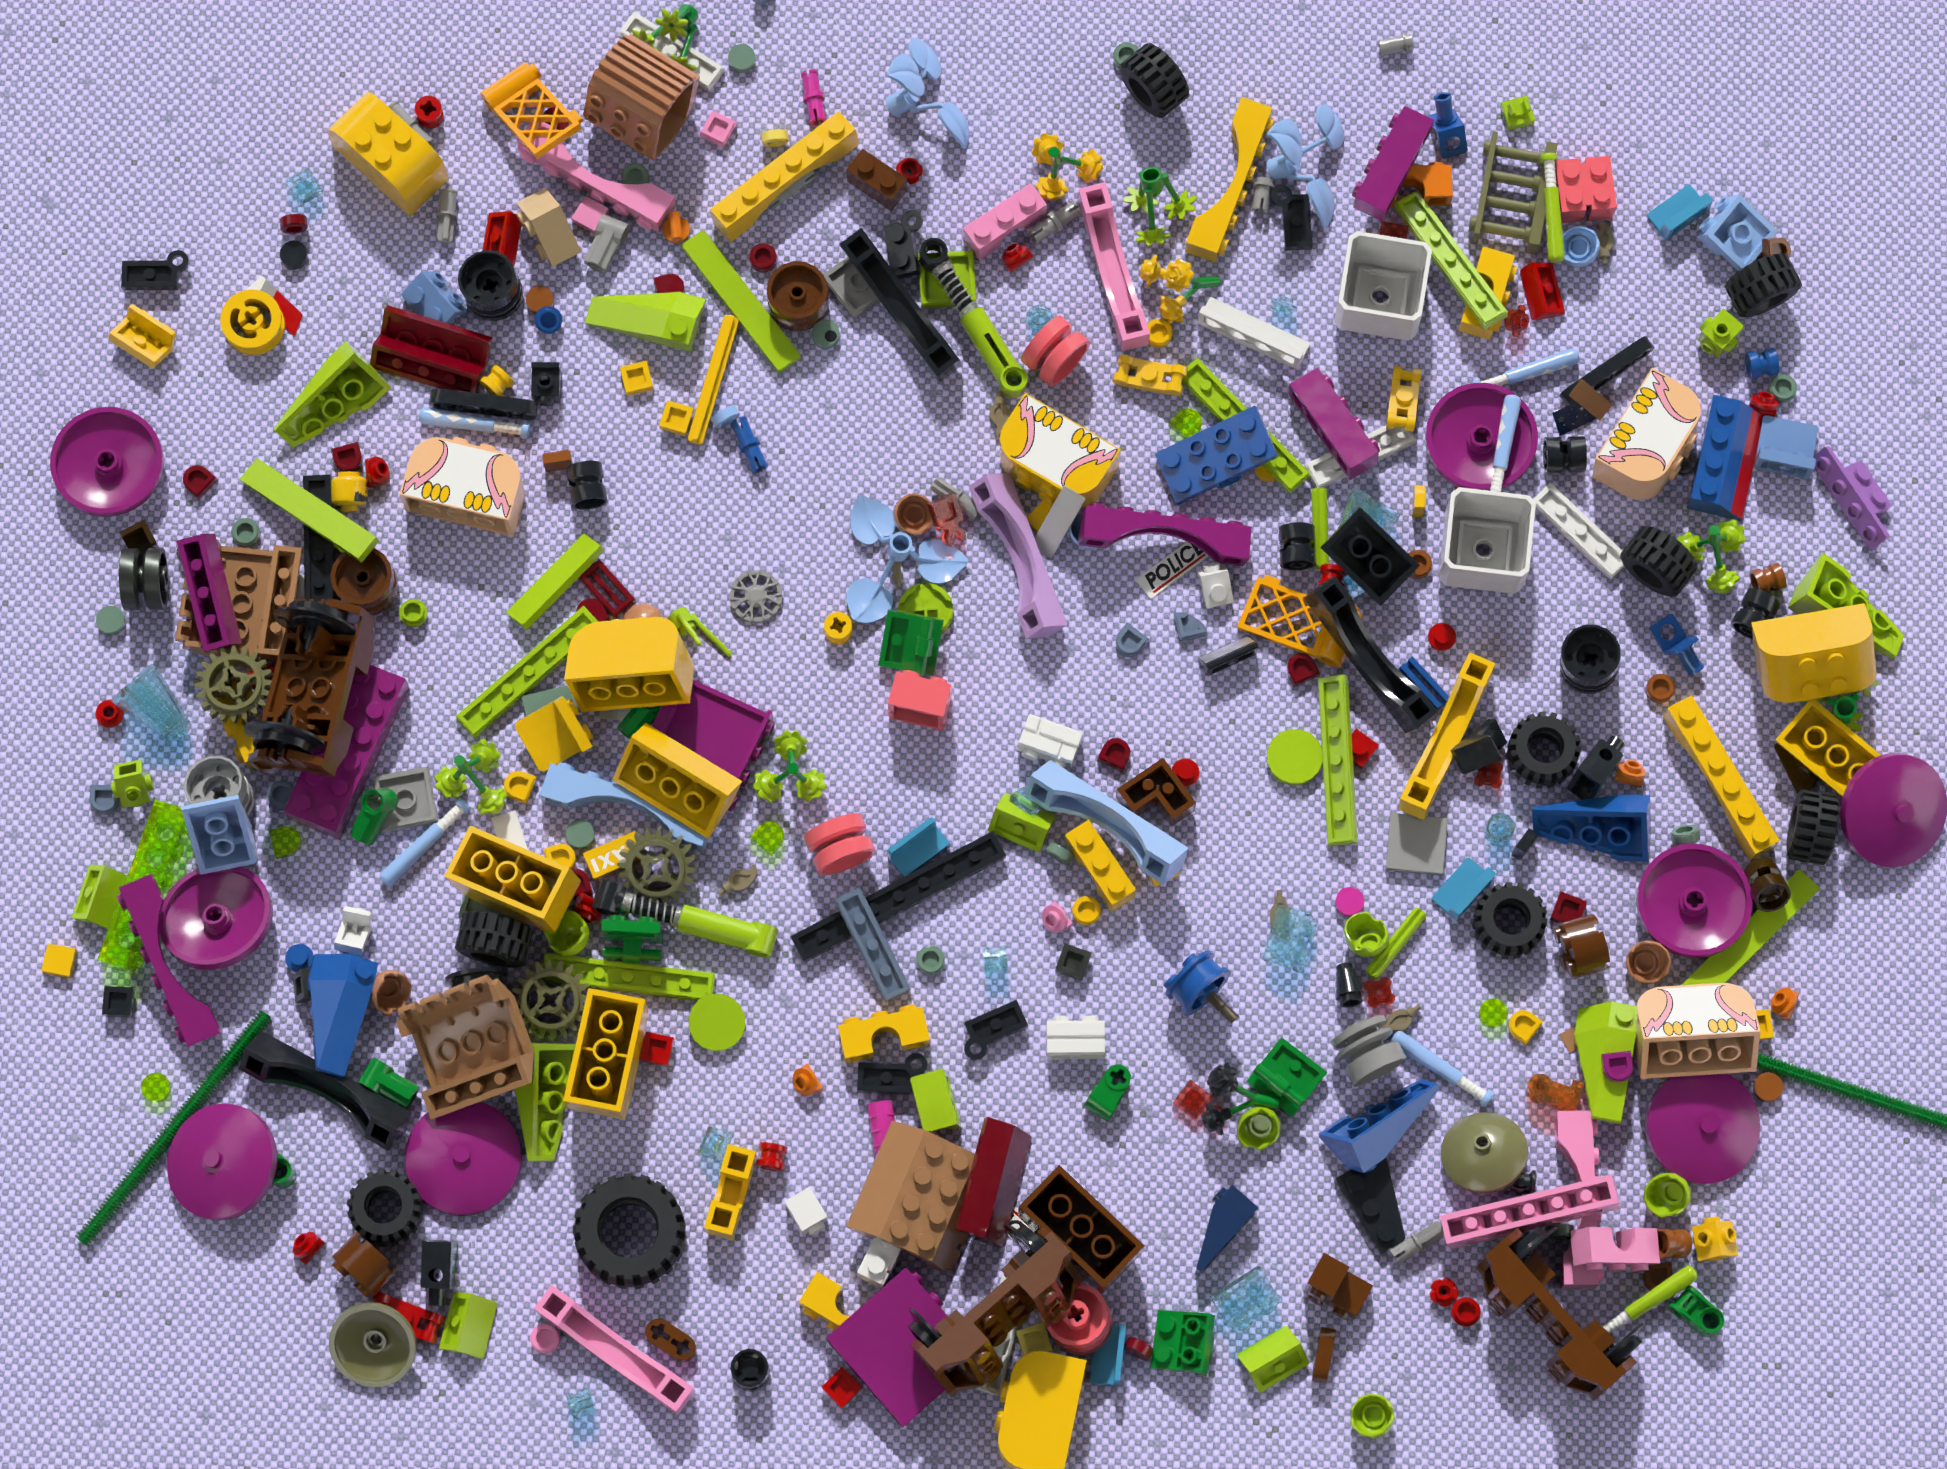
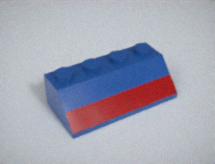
(1725, 458)

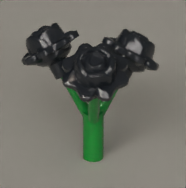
(1222, 1081)

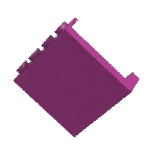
(718, 729)
(878, 1346)

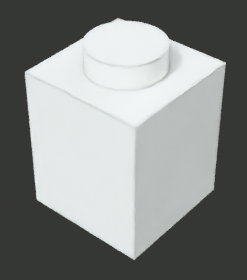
(807, 1212)

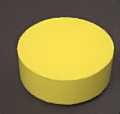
(775, 138)

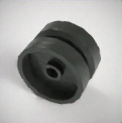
(143, 579)

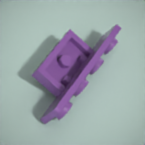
(1856, 495)

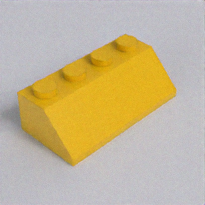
(1825, 746)
(676, 780)

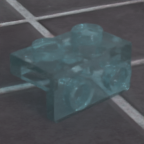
(1290, 937)
(1246, 1299)

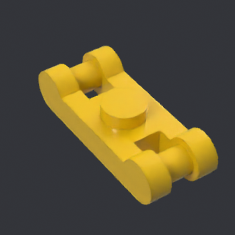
(1150, 375)
(1403, 399)

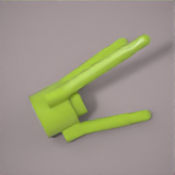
(686, 624)

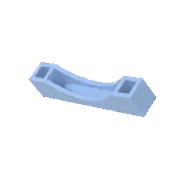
(572, 789)
(1063, 792)

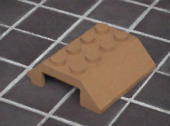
(258, 587)
(469, 1044)
(915, 1195)

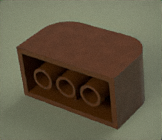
(1095, 1238)

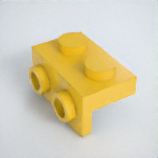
(143, 337)

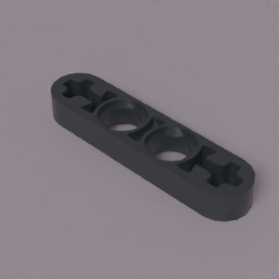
(1612, 367)
(483, 404)

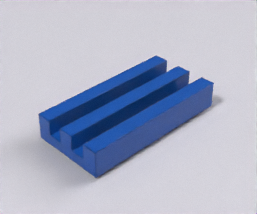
(1412, 662)

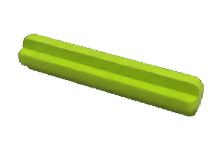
(1320, 521)
(1396, 943)

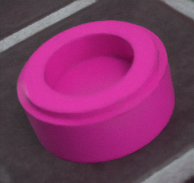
(1349, 901)

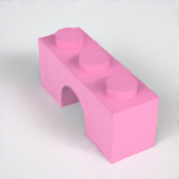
(1017, 211)
(1596, 1249)

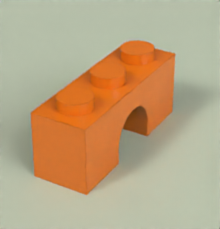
(1432, 181)

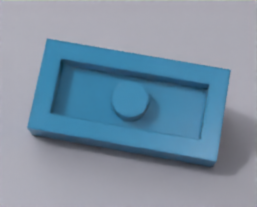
(1679, 211)
(917, 848)
(1463, 888)
(1108, 1359)

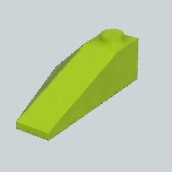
(655, 317)
(336, 391)
(1829, 587)
(1599, 1031)
(542, 1100)

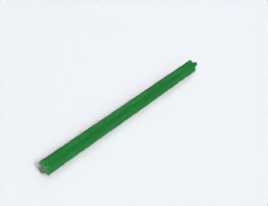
(1852, 1091)
(165, 1137)

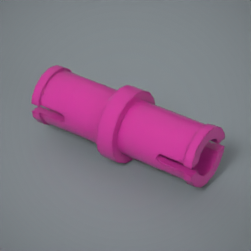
(813, 97)

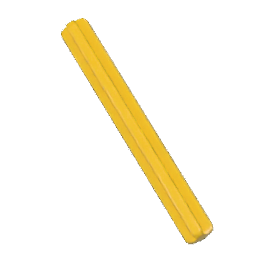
(713, 379)

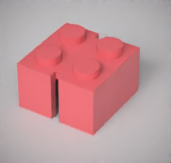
(1585, 186)
(920, 700)

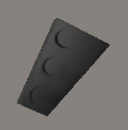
(1374, 1204)

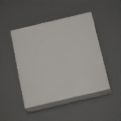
(850, 288)
(415, 799)
(1416, 844)

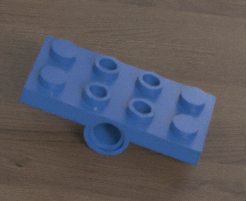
(1216, 455)

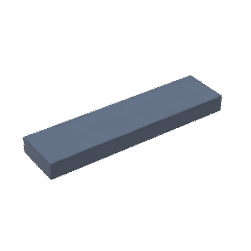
(872, 944)

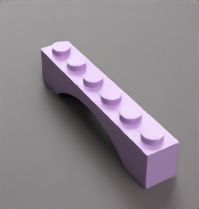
(1001, 507)

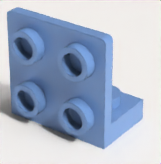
(1786, 447)

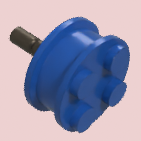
(1199, 984)

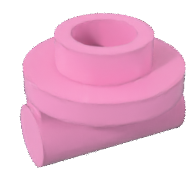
(1055, 918)

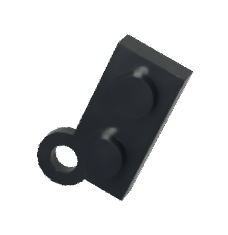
(1295, 218)
(902, 245)
(153, 273)
(993, 1027)
(889, 1077)

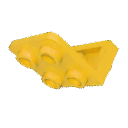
(553, 733)

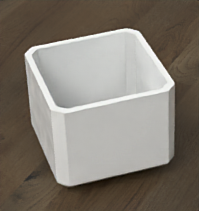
(1388, 266)
(1492, 519)

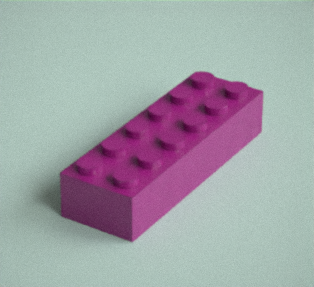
(371, 710)

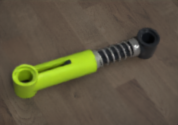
(975, 320)
(752, 937)

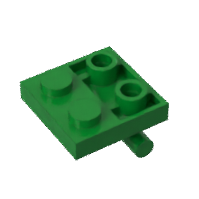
(911, 642)
(633, 934)
(1286, 1075)
(1183, 1342)

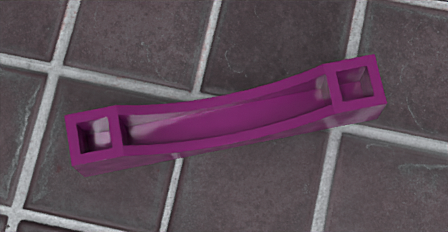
(1222, 542)
(145, 905)

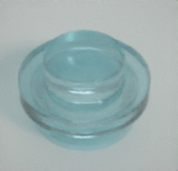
(1283, 305)
(1038, 317)

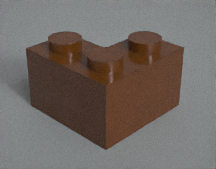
(1157, 787)
(1337, 1288)

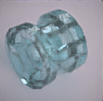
(1497, 835)
(995, 960)
(581, 1404)

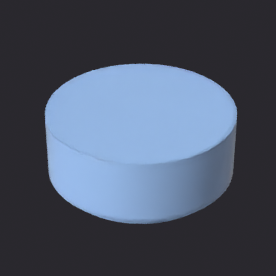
(725, 417)

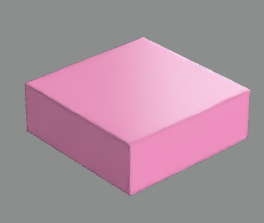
(718, 129)
(589, 213)

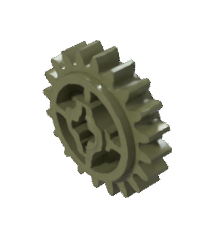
(224, 685)
(649, 858)
(531, 1015)

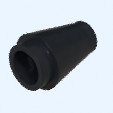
(1348, 987)

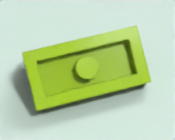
(1018, 826)
(98, 895)
(935, 1101)
(468, 1324)
(1273, 1358)

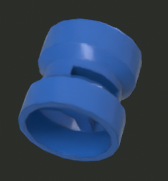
(1762, 363)

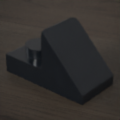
(1480, 747)

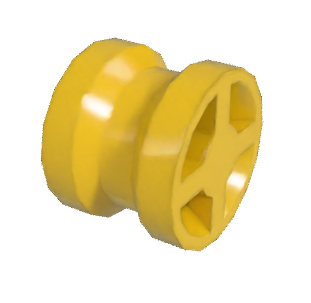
(497, 381)
(838, 634)

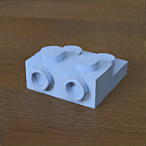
(1735, 231)

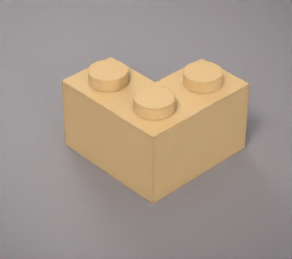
(546, 221)

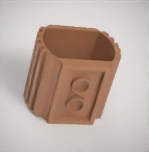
(640, 96)

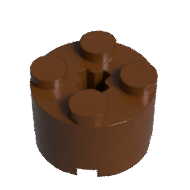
(1582, 946)
(364, 1265)

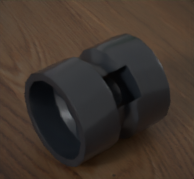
(1565, 454)
(586, 483)
(1297, 543)
(1756, 607)
(750, 1370)

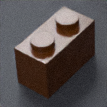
(876, 179)

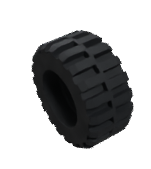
(618, 1193)

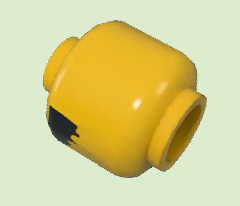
(349, 491)

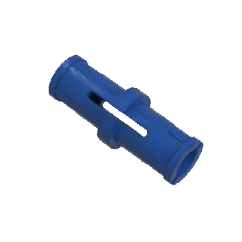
(749, 444)

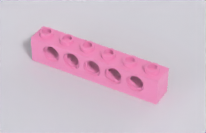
(1530, 1211)

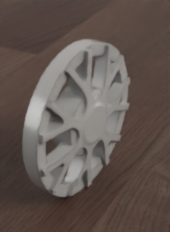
(756, 596)

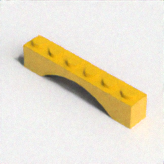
(746, 203)
(1210, 228)
(1449, 732)
(1738, 803)

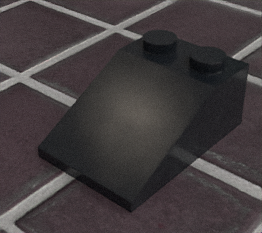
(1369, 556)

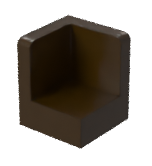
(139, 537)

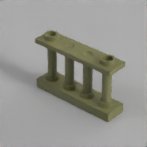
(1534, 209)

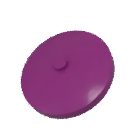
(1465, 433)
(107, 461)
(1893, 810)
(1694, 900)
(215, 918)
(1702, 1127)
(464, 1159)
(222, 1162)

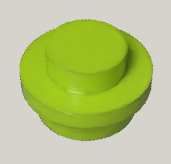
(413, 613)

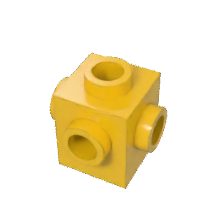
(1714, 1240)

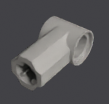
(608, 237)

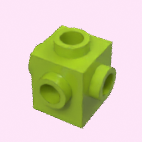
(1720, 333)
(132, 784)

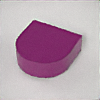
(1617, 1065)

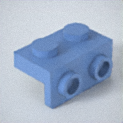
(433, 298)

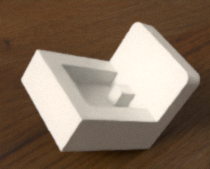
(1215, 585)
(353, 931)

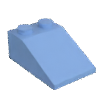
(220, 834)

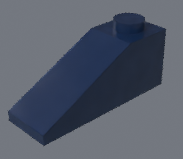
(1227, 1218)

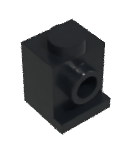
(546, 372)

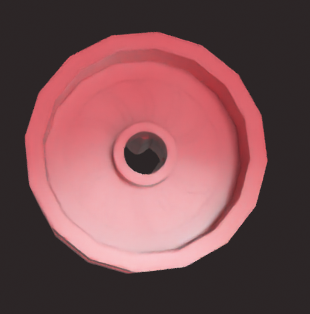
(1055, 351)
(839, 844)
(1091, 1331)

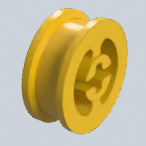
(260, 337)

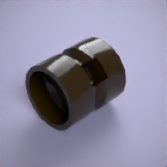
(1767, 885)

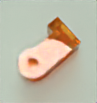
(1553, 1094)

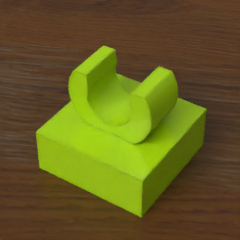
(1517, 113)

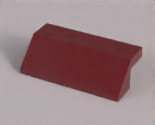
(430, 351)
(993, 1181)

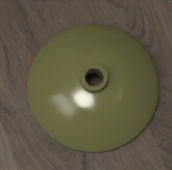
(1486, 1167)
(366, 1359)

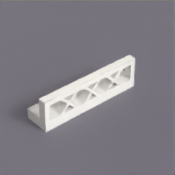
(1253, 333)

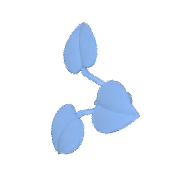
(906, 73)
(1288, 139)
(874, 522)

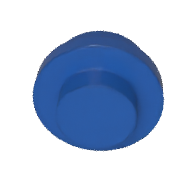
(548, 320)
(299, 957)

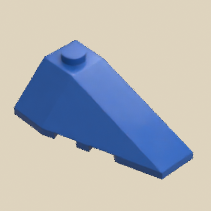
(1605, 824)
(339, 997)
(1372, 1135)

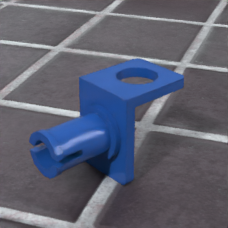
(1448, 125)
(1679, 645)

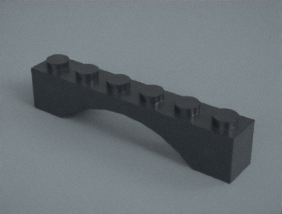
(900, 304)
(1396, 692)
(279, 1063)

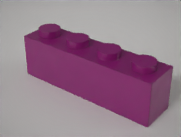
(1392, 163)
(1334, 423)
(209, 592)

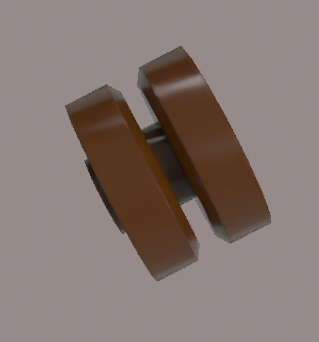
(797, 296)
(365, 584)

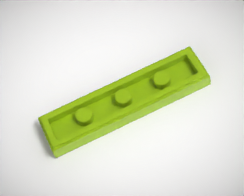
(555, 581)

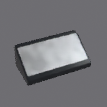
(1228, 655)

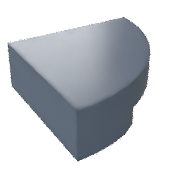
(1188, 627)

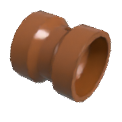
(1769, 579)
(1674, 1243)

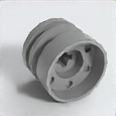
(217, 778)
(1366, 1045)

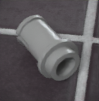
(1396, 45)
(1263, 188)

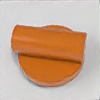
(676, 228)
(1630, 773)
(1784, 1003)
(806, 1081)

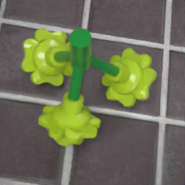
(1729, 537)
(790, 747)
(452, 780)

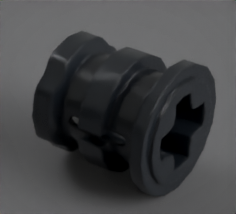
(1523, 1185)

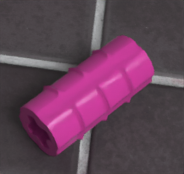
(880, 1117)

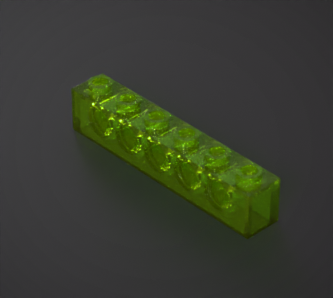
(162, 817)

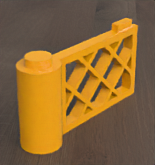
(514, 91)
(1325, 647)

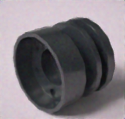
(488, 271)
(1593, 644)

